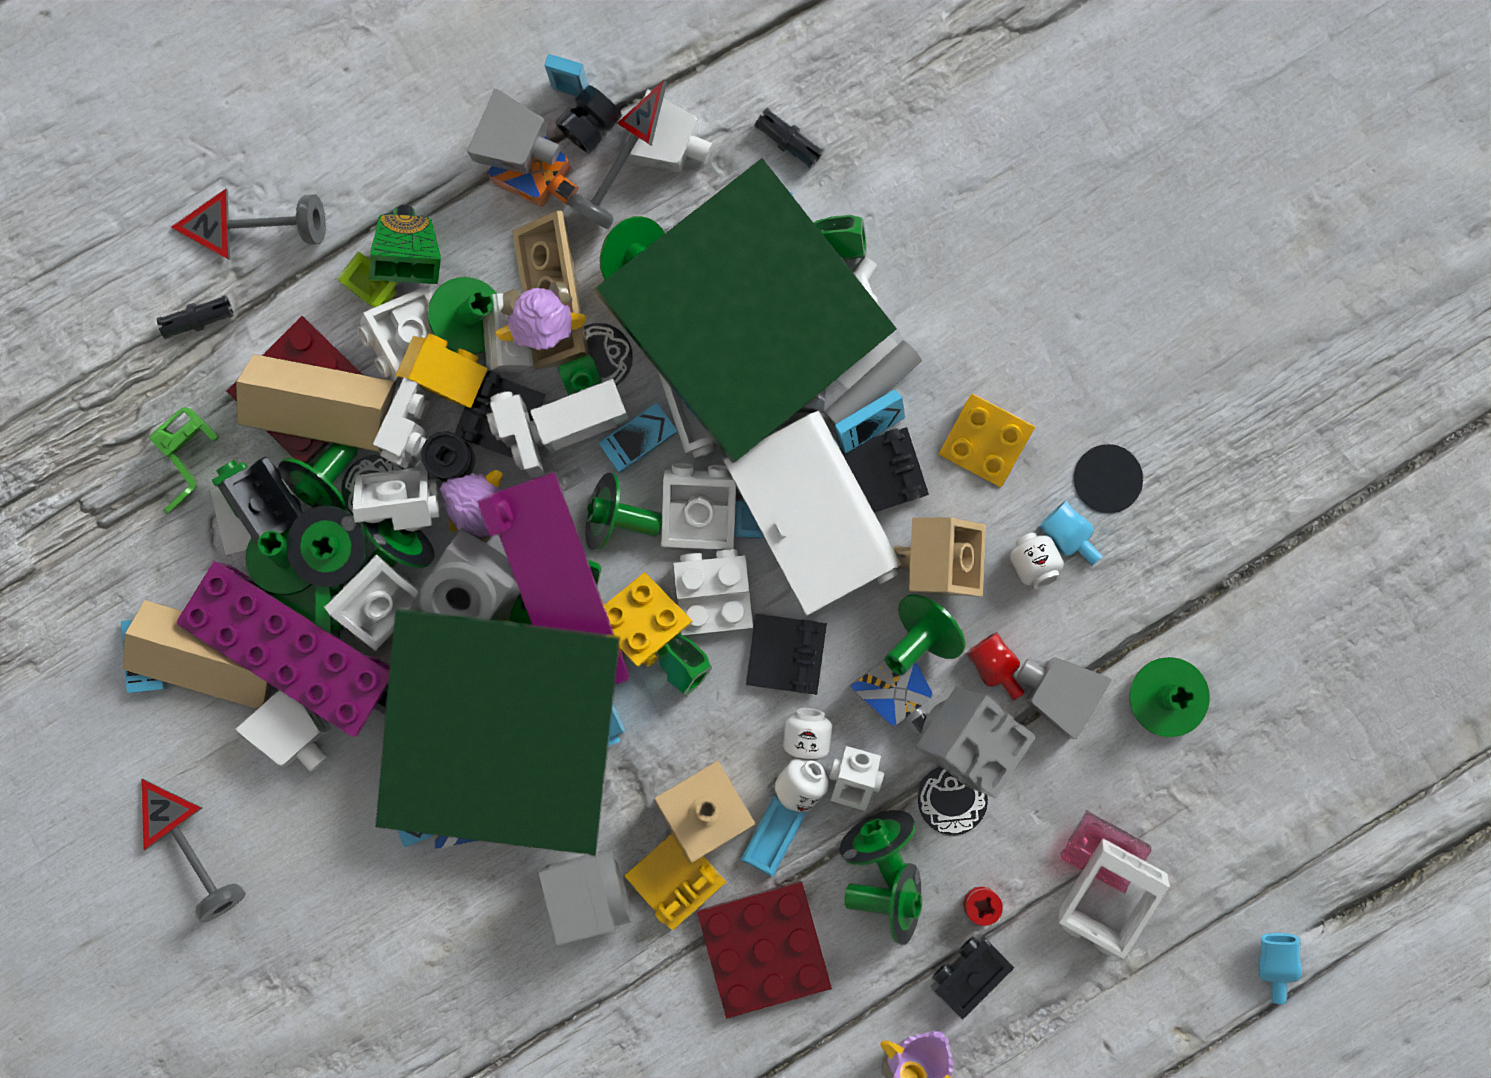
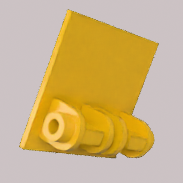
(986, 440)
(644, 619)
(672, 883)

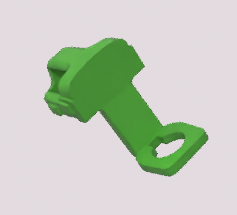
(171, 443)

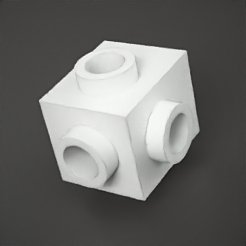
(859, 771)

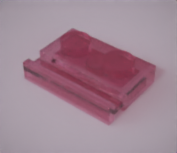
(1088, 836)

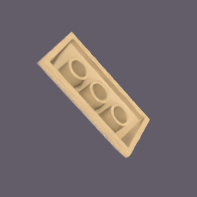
(545, 258)
(312, 402)
(167, 652)

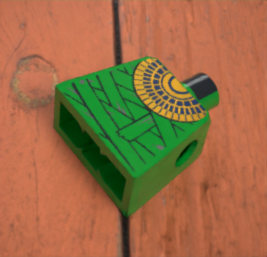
(405, 248)

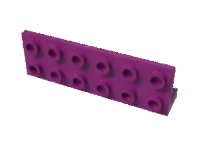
(548, 558)
(285, 648)

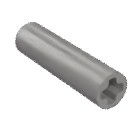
(875, 382)

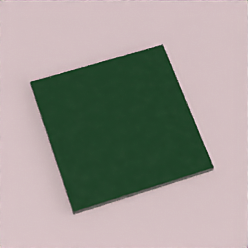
(745, 310)
(497, 731)

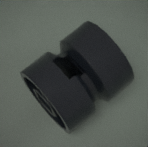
(588, 119)
(447, 456)

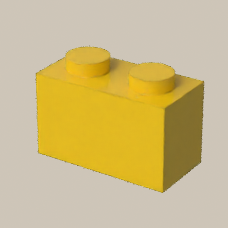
(441, 370)

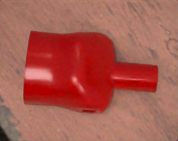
(996, 664)

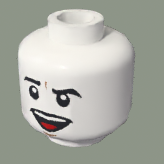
(1036, 560)
(807, 734)
(801, 785)

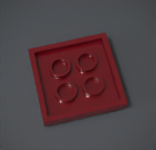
(307, 346)
(764, 949)

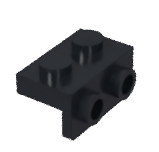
(261, 499)
(971, 975)

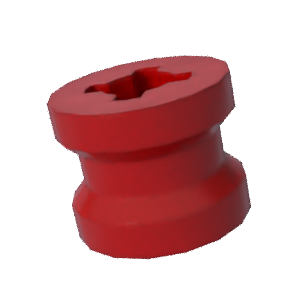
(976, 902)

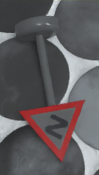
(642, 124)
(211, 222)
(163, 814)

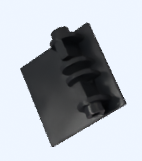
(474, 422)
(887, 469)
(786, 654)

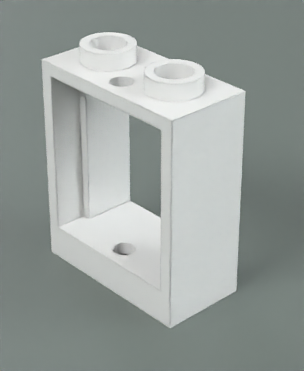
(578, 417)
(1133, 870)

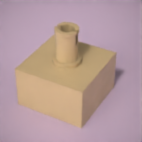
(945, 556)
(703, 811)

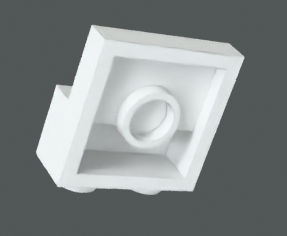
(392, 328)
(511, 425)
(399, 434)
(402, 495)
(698, 507)
(714, 592)
(370, 602)

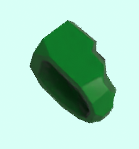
(845, 235)
(684, 664)

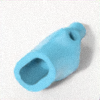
(1070, 532)
(1280, 963)

